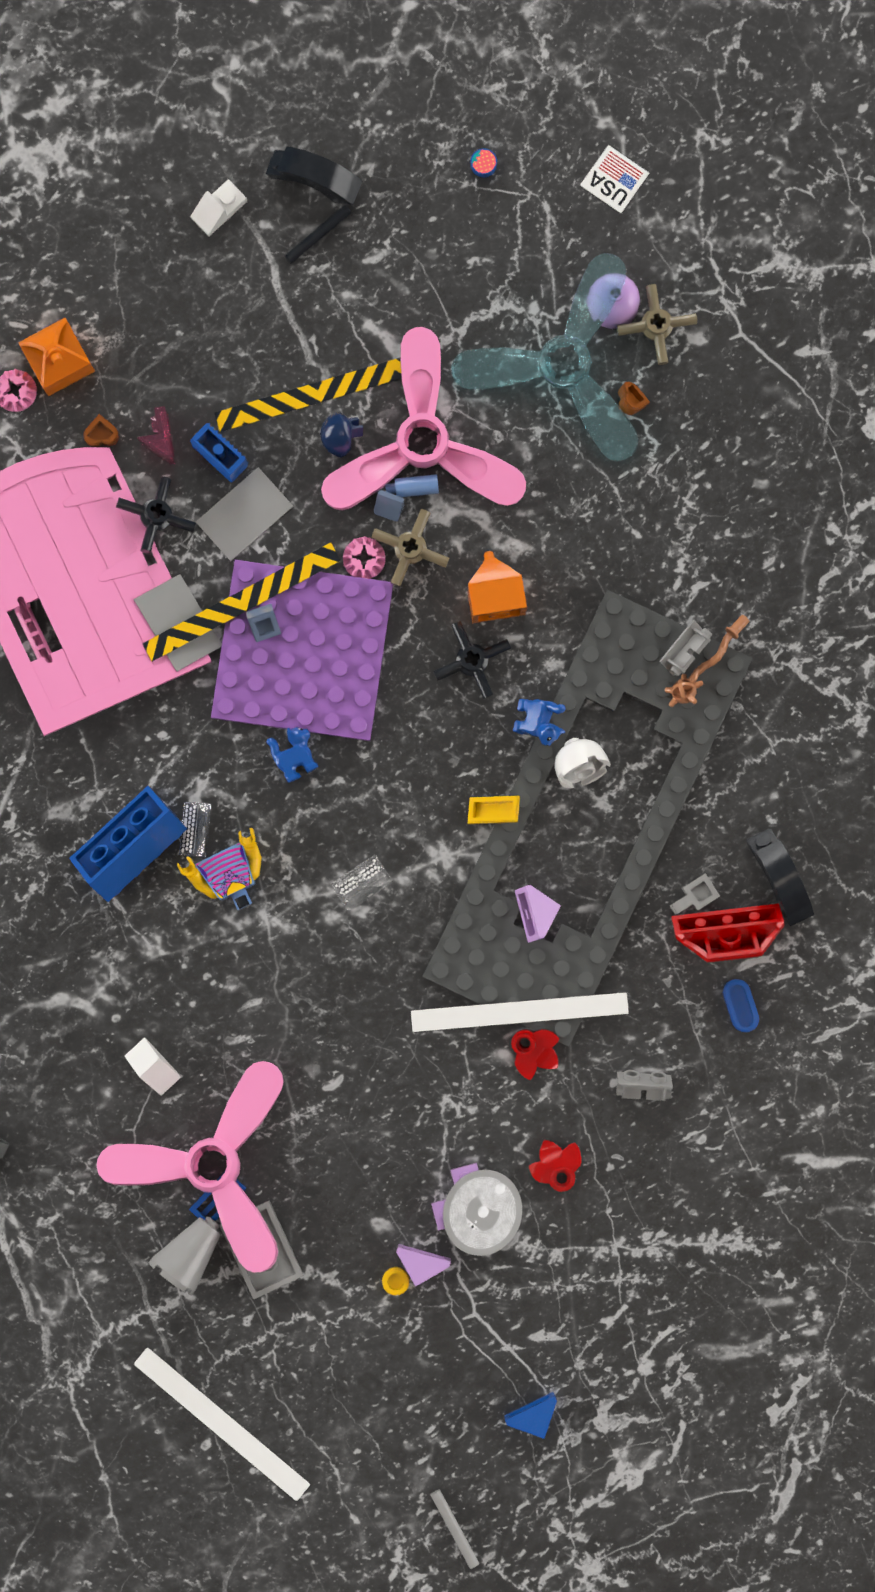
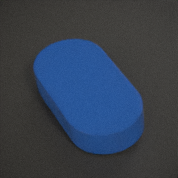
(740, 1005)

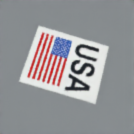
(614, 179)

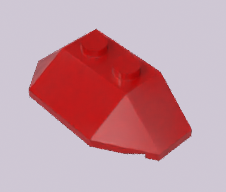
(729, 932)

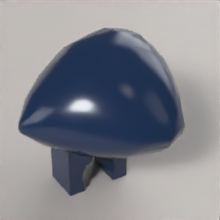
(337, 433)

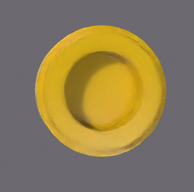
(395, 1281)

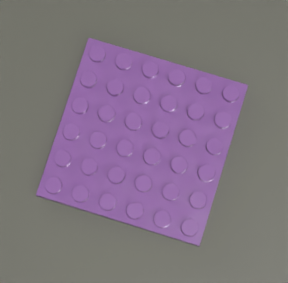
(321, 665)

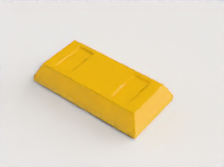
(493, 809)

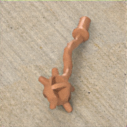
(685, 689)

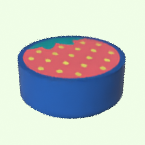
(483, 163)

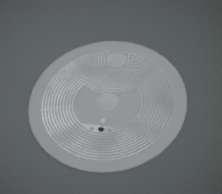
(482, 1212)

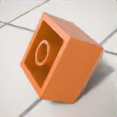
(56, 356)
(496, 591)

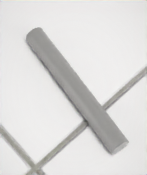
(454, 1529)

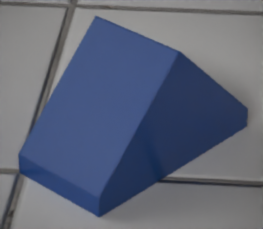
(533, 1417)

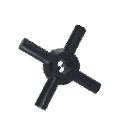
(147, 517)
(468, 669)

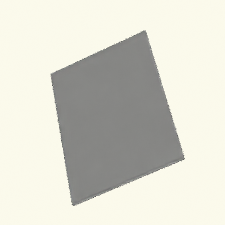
(244, 514)
(169, 606)

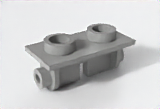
(680, 655)
(656, 1084)

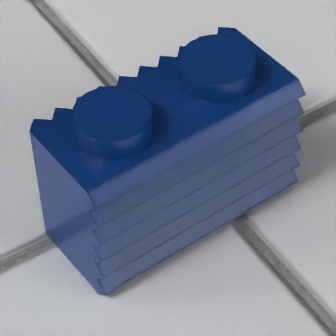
(219, 452)

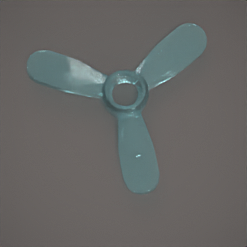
(508, 366)

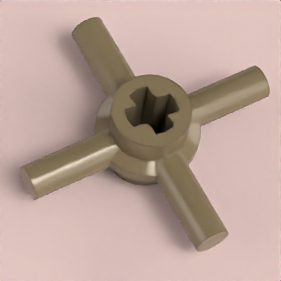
(664, 319)
(406, 539)

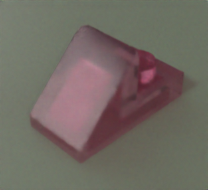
(160, 443)

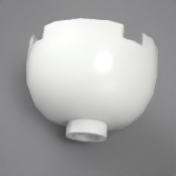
(580, 761)

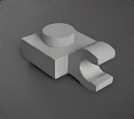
(698, 894)

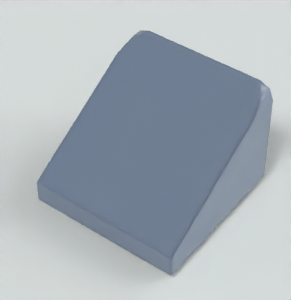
(388, 505)
(263, 622)

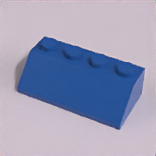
(127, 844)

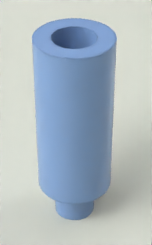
(414, 486)

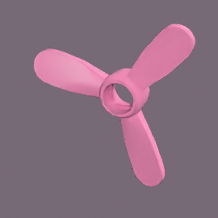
(469, 465)
(238, 1215)

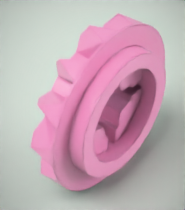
(27, 392)
(373, 566)

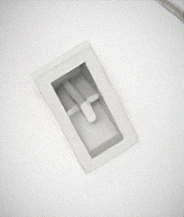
(152, 1067)

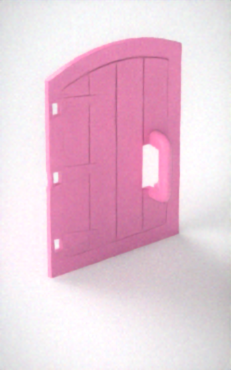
(86, 568)

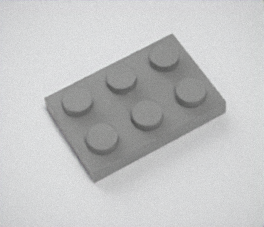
(286, 1266)

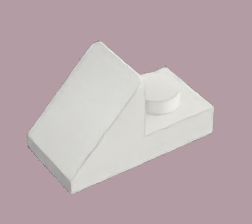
(218, 207)

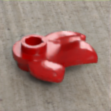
(537, 1054)
(555, 1161)

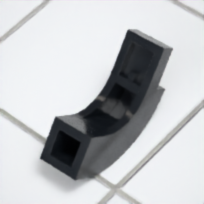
(316, 172)
(782, 876)

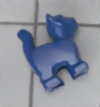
(538, 719)
(294, 757)

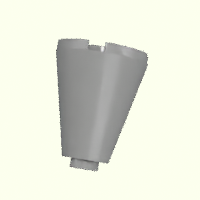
(188, 1254)

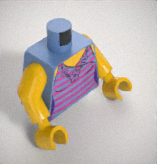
(227, 872)

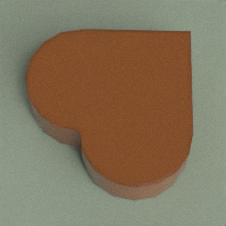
(631, 398)
(101, 432)

